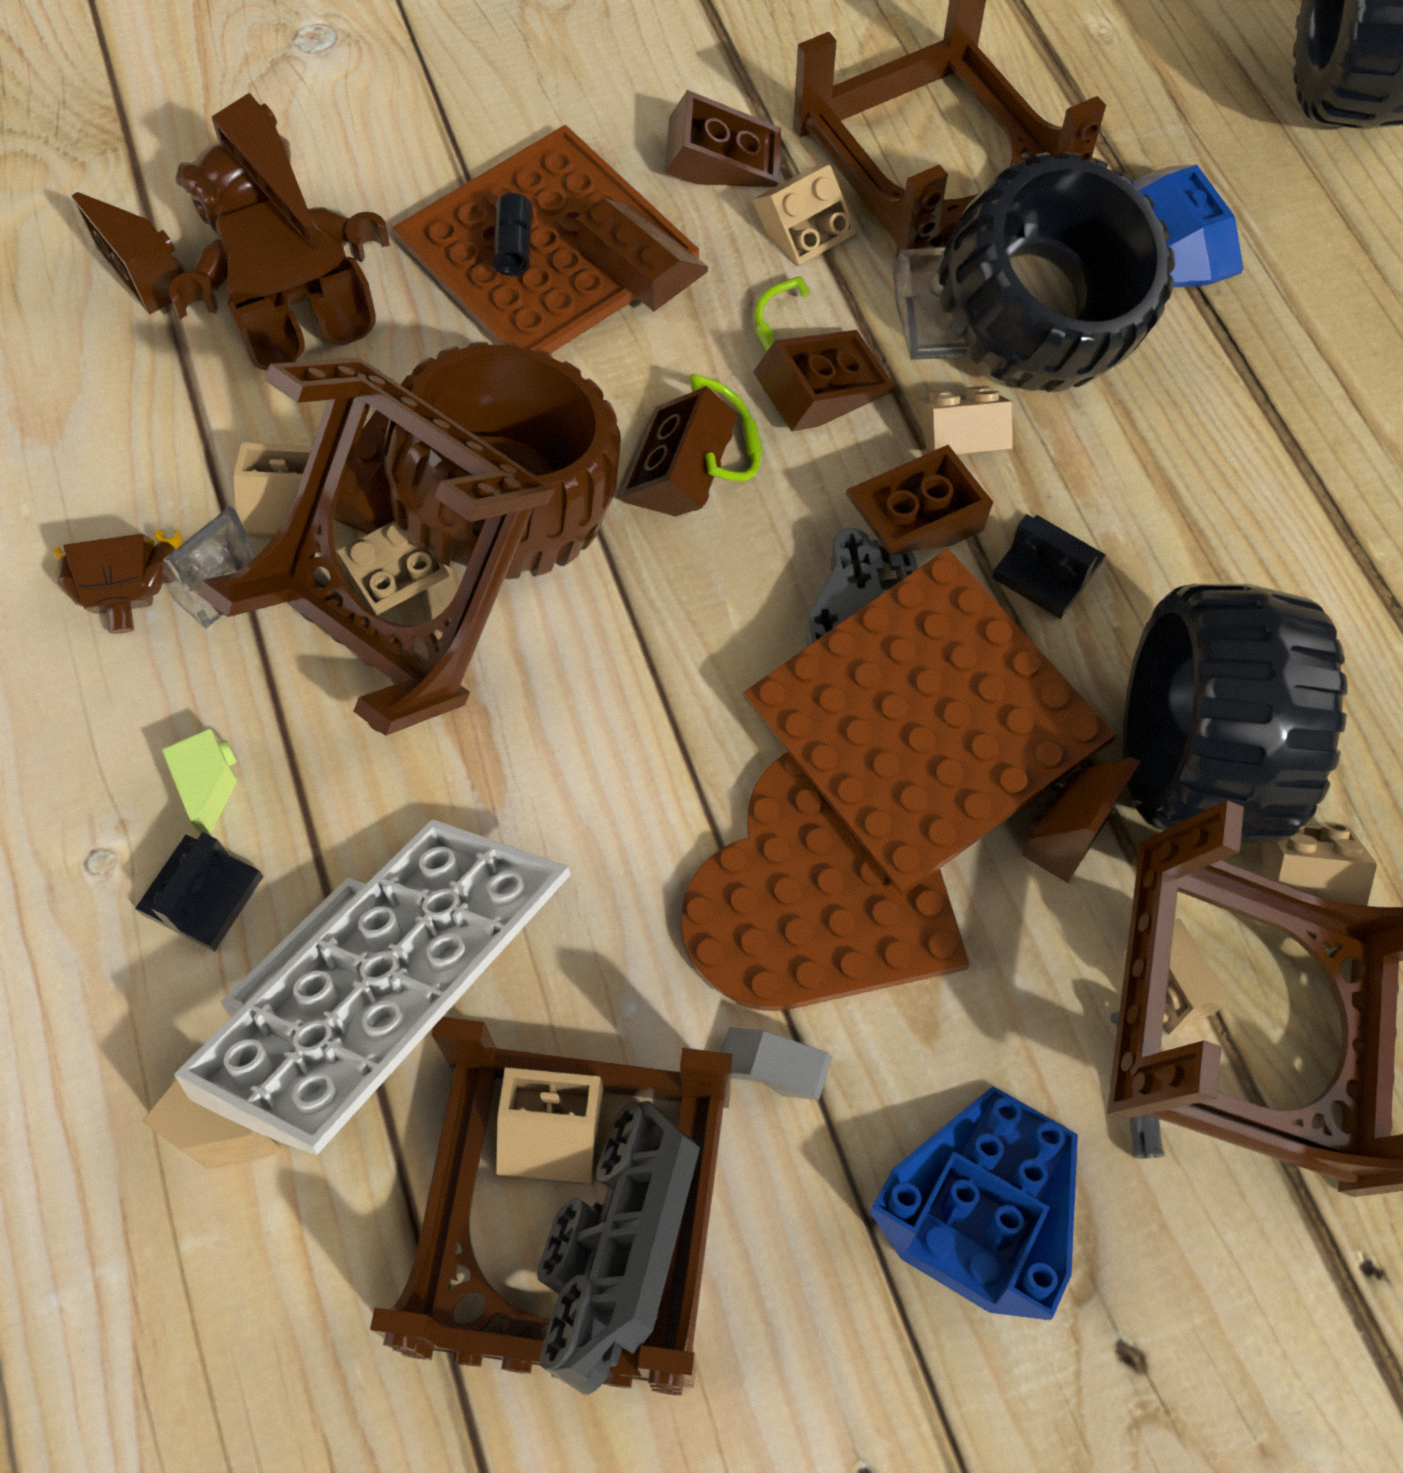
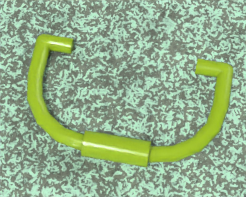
(763, 329)
(749, 429)

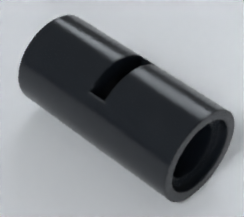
(512, 234)

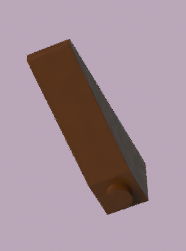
(254, 142)

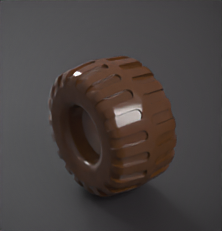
(534, 415)

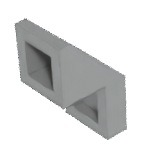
(777, 1062)

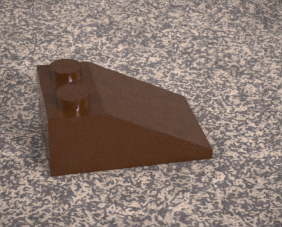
(721, 145)
(132, 249)
(821, 377)
(923, 503)
(1076, 816)

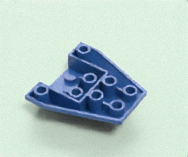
(1198, 223)
(988, 1207)

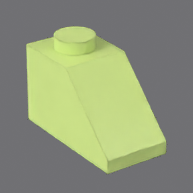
(202, 776)

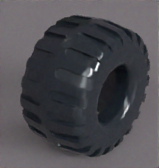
(1350, 62)
(1088, 228)
(1235, 704)

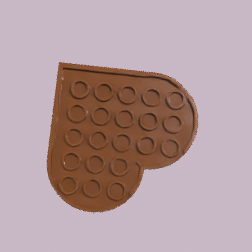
(806, 909)

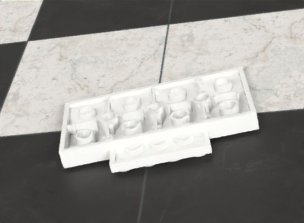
(364, 984)

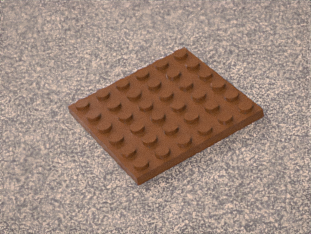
(563, 287)
(927, 719)

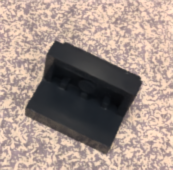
(1047, 565)
(200, 891)

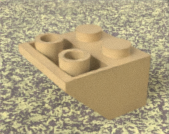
(805, 214)
(966, 421)
(267, 484)
(389, 567)
(1322, 863)
(1191, 984)
(548, 1126)
(203, 1133)

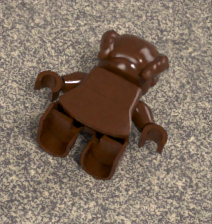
(272, 264)

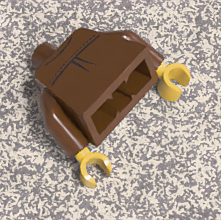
(115, 574)

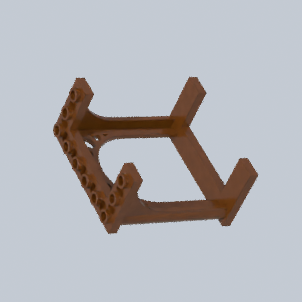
(920, 214)
(285, 567)
(1183, 1081)
(424, 1312)

